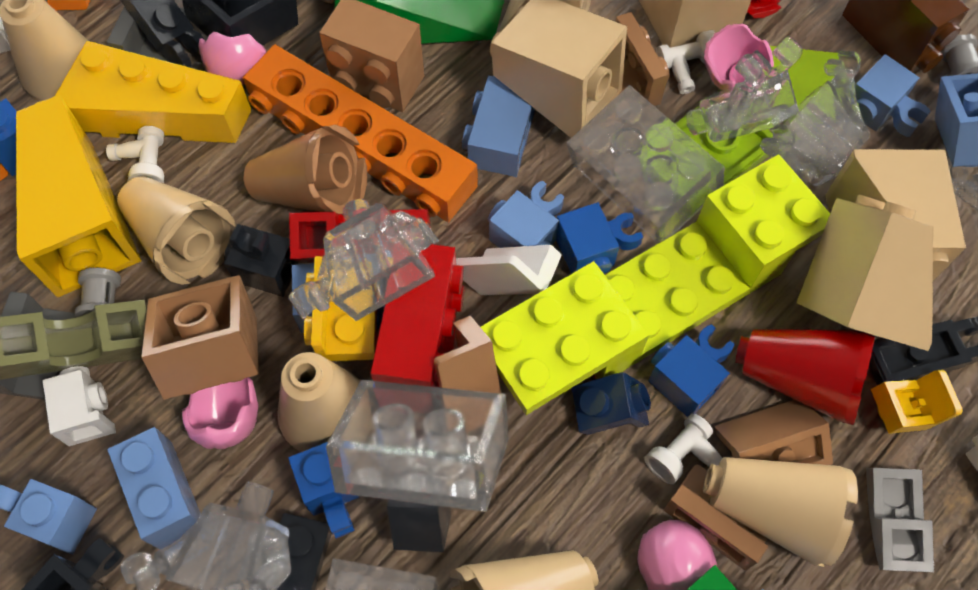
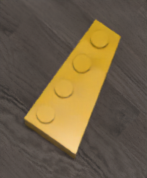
(124, 91)

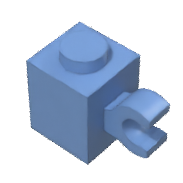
(885, 94)
(525, 220)
(47, 515)

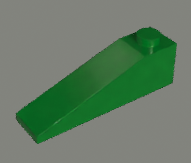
(447, 19)

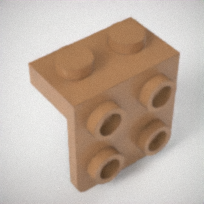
(642, 65)

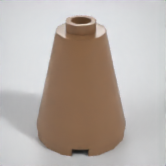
(310, 172)

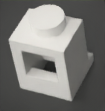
(76, 406)

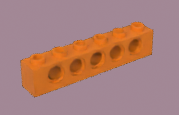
(302, 94)

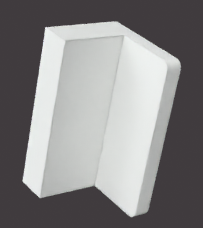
(511, 270)

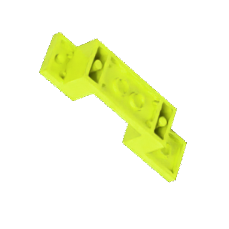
(617, 319)

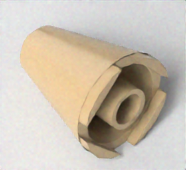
(40, 44)
(176, 228)
(312, 399)
(787, 503)
(538, 572)

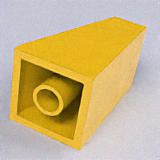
(64, 201)

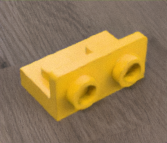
(338, 334)

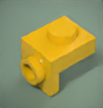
(916, 403)

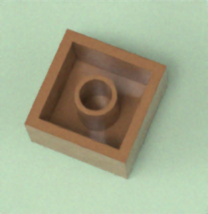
(373, 53)
(200, 337)

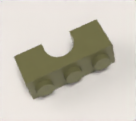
(44, 346)

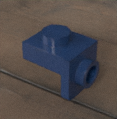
(611, 403)

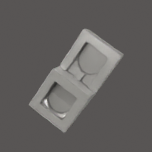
(897, 520)

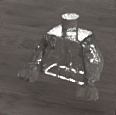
(750, 105)
(825, 128)
(368, 261)
(221, 550)

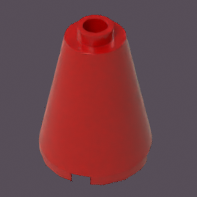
(811, 366)

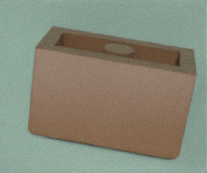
(472, 363)
(779, 434)
(721, 531)

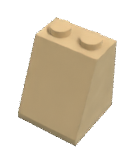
(683, 20)
(561, 61)
(912, 180)
(874, 271)

